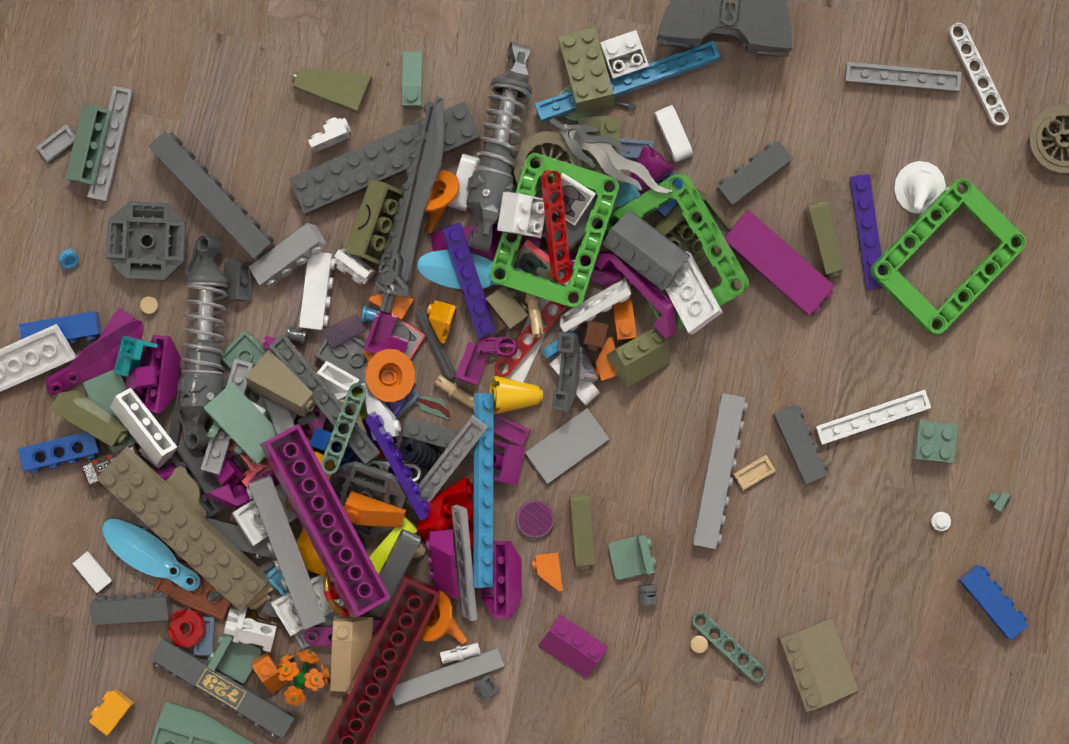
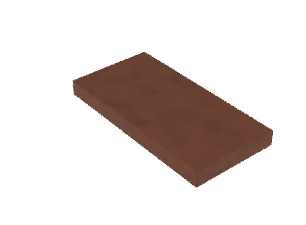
(196, 598)

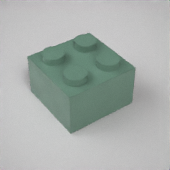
(934, 441)

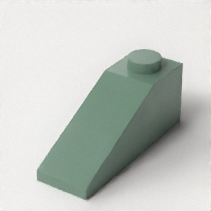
(412, 81)

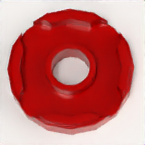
(196, 624)

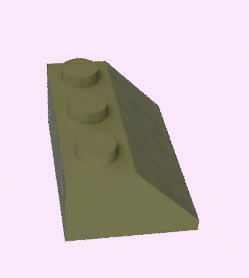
(609, 127)
(640, 357)

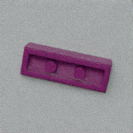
(606, 276)

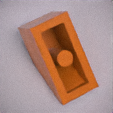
(400, 305)
(603, 366)
(548, 568)
(268, 672)

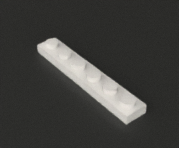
(873, 417)

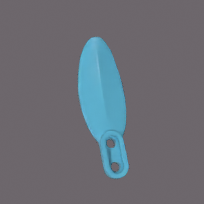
(439, 268)
(147, 553)

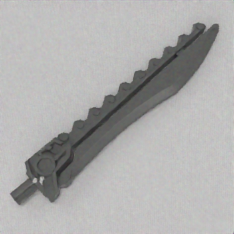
(398, 259)

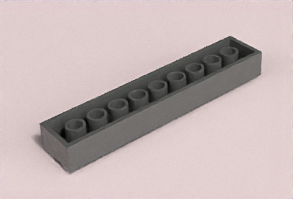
(376, 161)

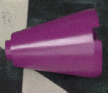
(655, 165)

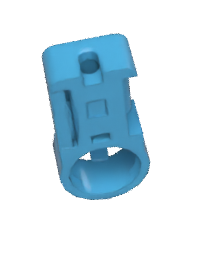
(552, 348)

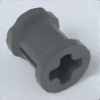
(297, 335)

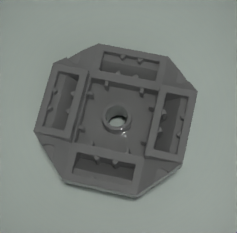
(127, 235)
(371, 483)

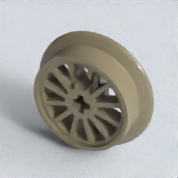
(1041, 124)
(539, 140)

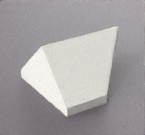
(336, 379)

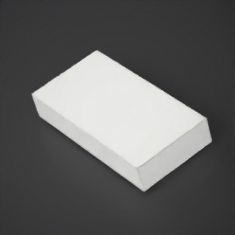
(92, 572)

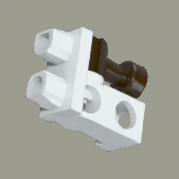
(250, 628)

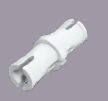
(460, 653)

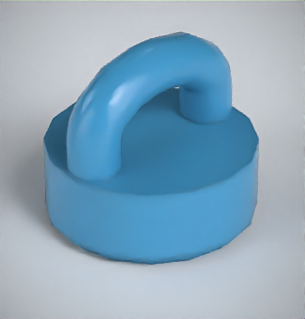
(68, 259)

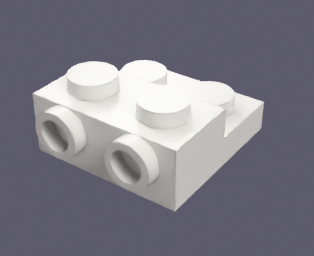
(336, 131)
(356, 267)

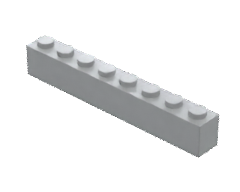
(718, 471)
(286, 551)

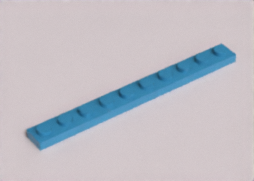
(656, 72)
(483, 493)

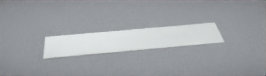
(521, 370)

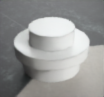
(941, 521)

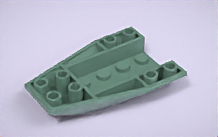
(190, 726)

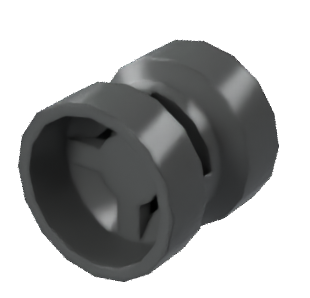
(648, 594)

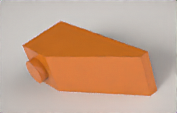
(624, 320)
(372, 512)

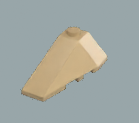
(349, 645)

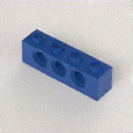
(29, 454)

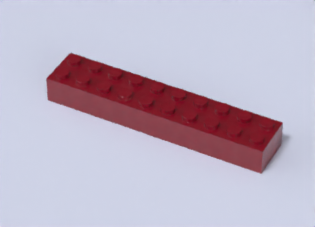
(383, 662)

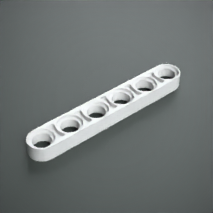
(974, 76)

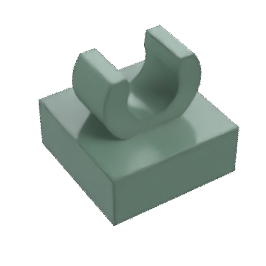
(1000, 501)

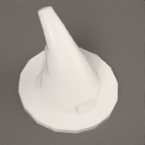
(918, 186)

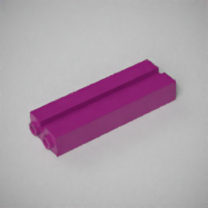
(778, 263)

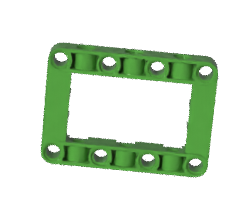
(706, 230)
(921, 230)
(591, 243)

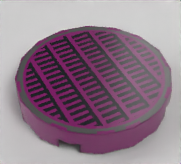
(535, 518)

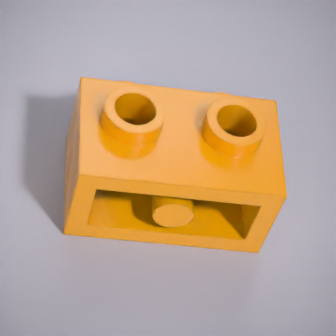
(111, 711)

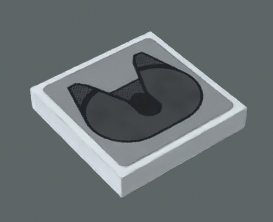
(575, 198)

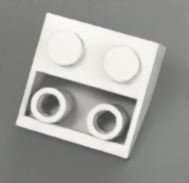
(624, 54)
(521, 214)

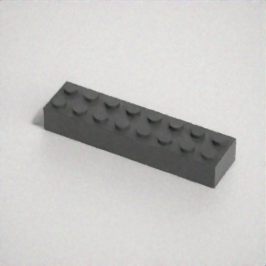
(209, 193)

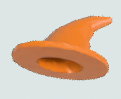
(443, 193)
(389, 374)
(442, 622)

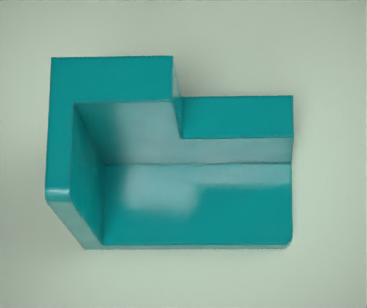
(130, 354)

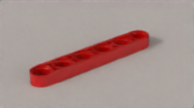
(559, 225)
(524, 348)

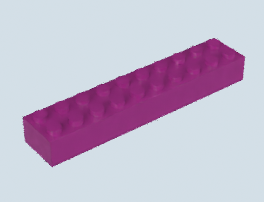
(325, 521)

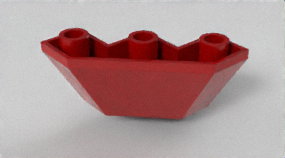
(441, 513)

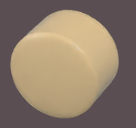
(148, 305)
(698, 644)

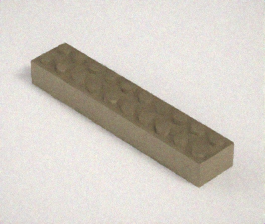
(183, 528)

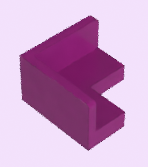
(381, 334)
(471, 365)

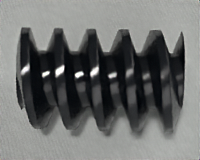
(419, 453)

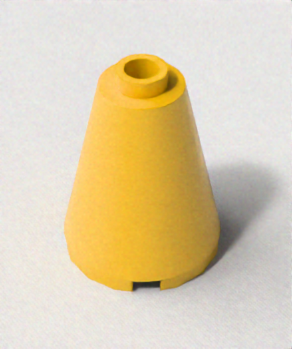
(513, 394)

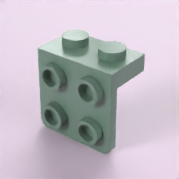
(632, 557)
(233, 658)

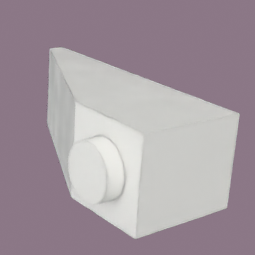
(374, 404)

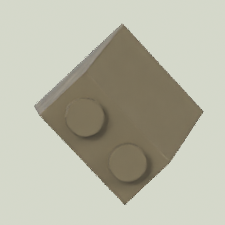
(507, 307)

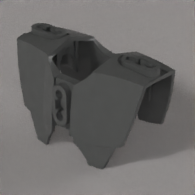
(757, 24)

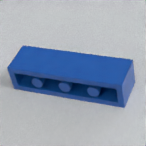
(73, 326)
(993, 602)

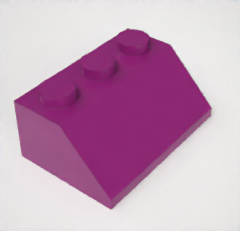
(443, 562)
(573, 645)

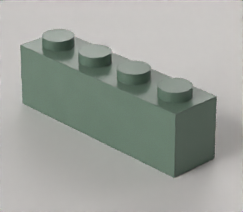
(88, 144)

